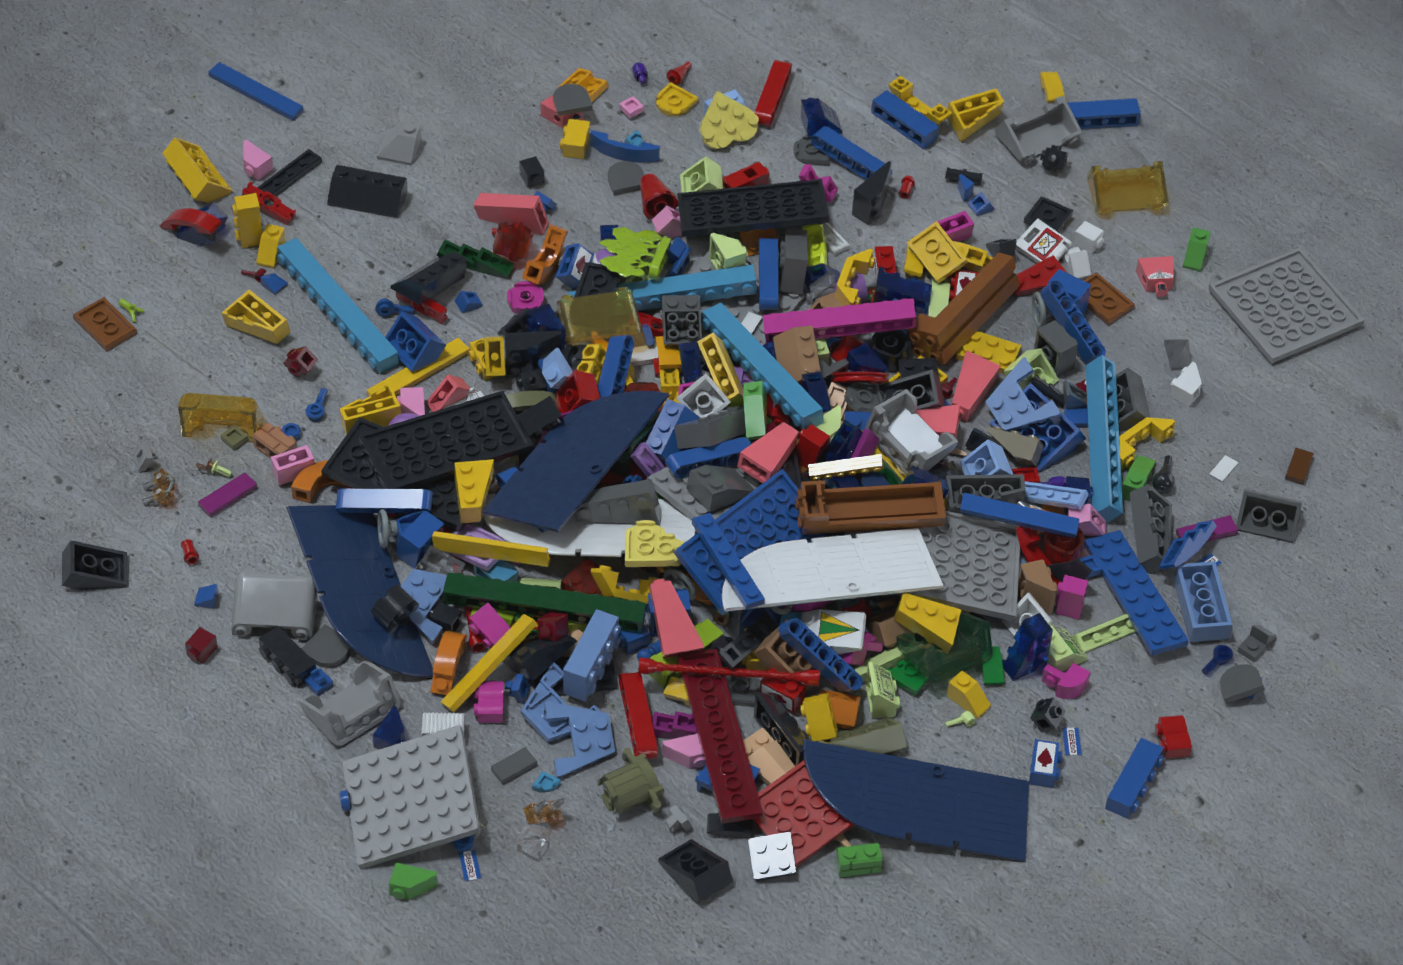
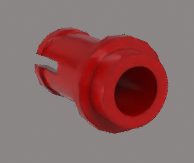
(907, 184)
(190, 554)

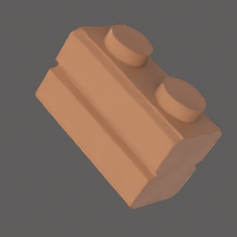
(273, 441)

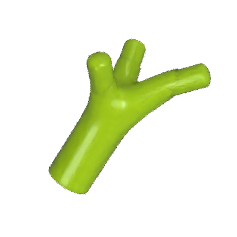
(130, 308)

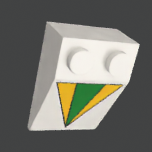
(838, 629)

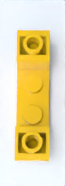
(904, 90)
(854, 264)
(1156, 427)
(608, 585)

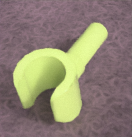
(966, 717)

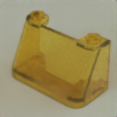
(1128, 188)
(599, 316)
(220, 410)

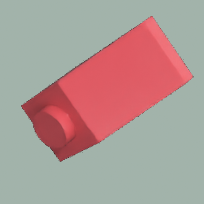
(448, 392)

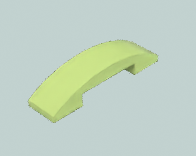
(939, 297)

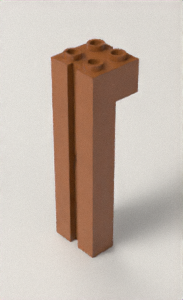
(967, 312)
(868, 507)

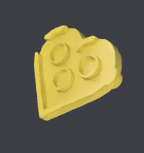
(727, 122)
(650, 546)

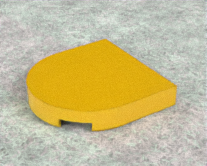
(675, 100)

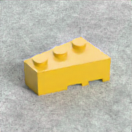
(974, 112)
(247, 220)
(256, 318)
(376, 408)
(472, 488)
(929, 619)

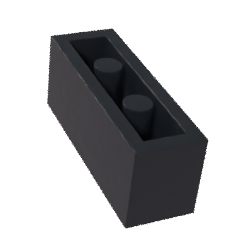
(286, 656)

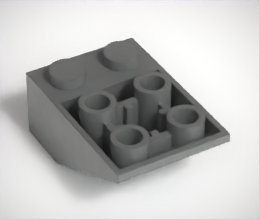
(681, 319)

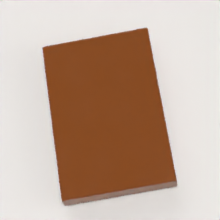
(1106, 300)
(105, 324)

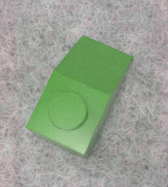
(1196, 249)
(411, 881)

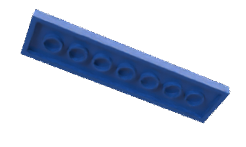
(1136, 593)

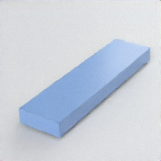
(1055, 495)

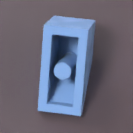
(556, 369)

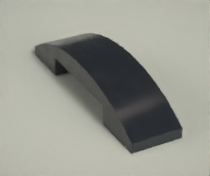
(747, 641)

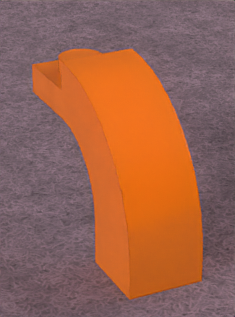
(545, 263)
(310, 481)
(446, 661)

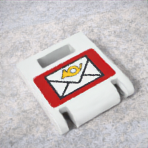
(1044, 244)

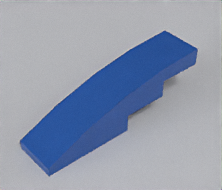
(1188, 545)

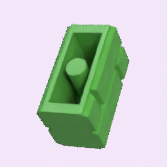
(858, 860)

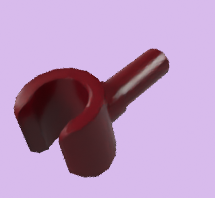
(257, 275)
(946, 388)

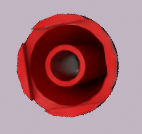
(655, 196)

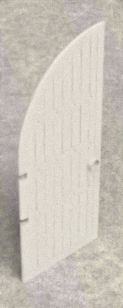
(587, 537)
(838, 568)

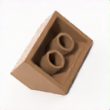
(797, 351)
(886, 628)
(781, 656)

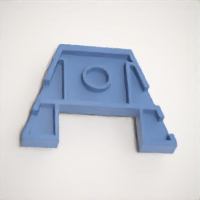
(1012, 406)
(427, 591)
(534, 708)
(589, 735)

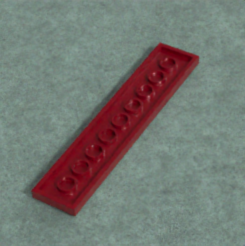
(720, 739)

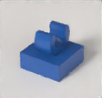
(546, 201)
(318, 681)
(518, 688)

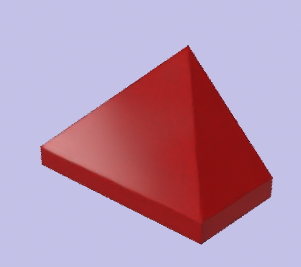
(848, 343)

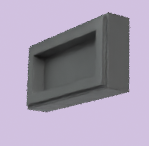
(513, 765)

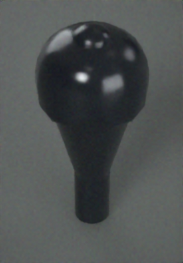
(1164, 480)

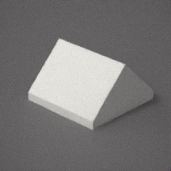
(704, 397)
(1026, 608)

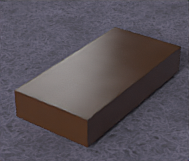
(1299, 466)

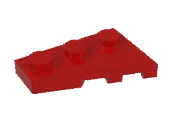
(1037, 276)

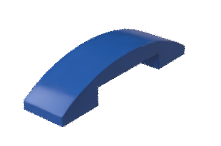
(624, 151)

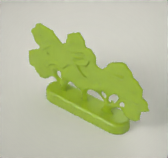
(631, 247)

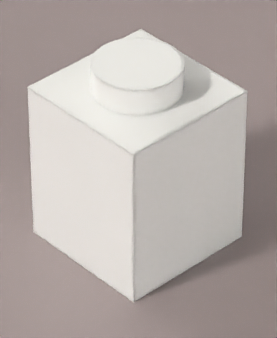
(1088, 237)

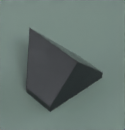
(1073, 568)

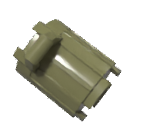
(631, 785)

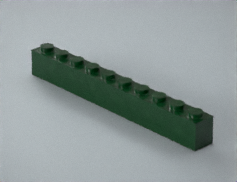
(539, 600)

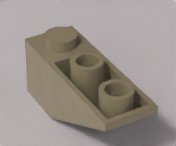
(1022, 448)

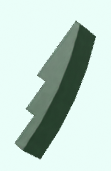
(479, 261)

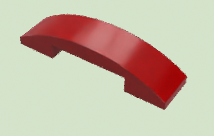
(202, 220)
(1028, 540)

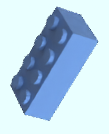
(1202, 601)
(591, 655)

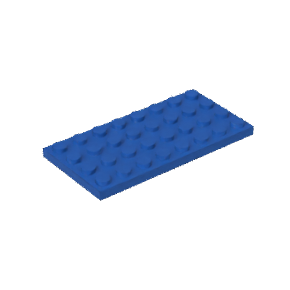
(752, 523)

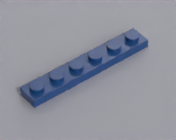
(728, 561)

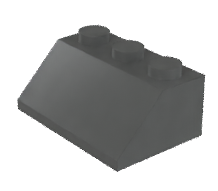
(1130, 399)
(1268, 515)

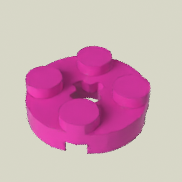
(521, 289)

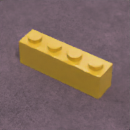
(722, 368)

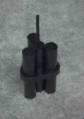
(517, 323)

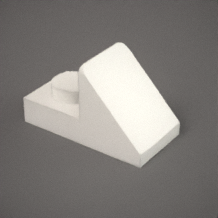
(1077, 263)

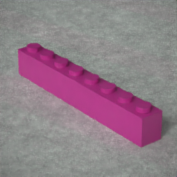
(845, 319)

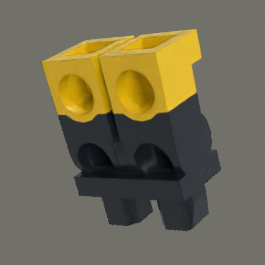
(585, 358)

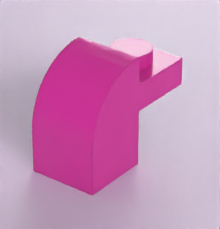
(830, 188)
(858, 657)
(1067, 684)

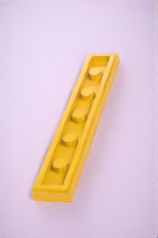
(406, 378)
(491, 548)
(488, 663)

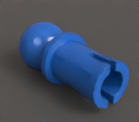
(652, 650)

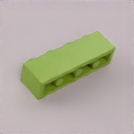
(708, 633)

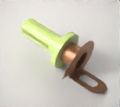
(215, 467)
(719, 619)

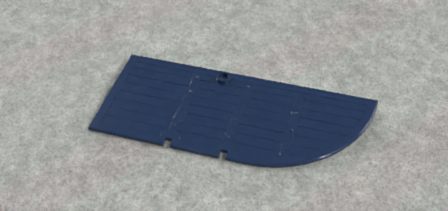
(573, 459)
(353, 575)
(922, 799)

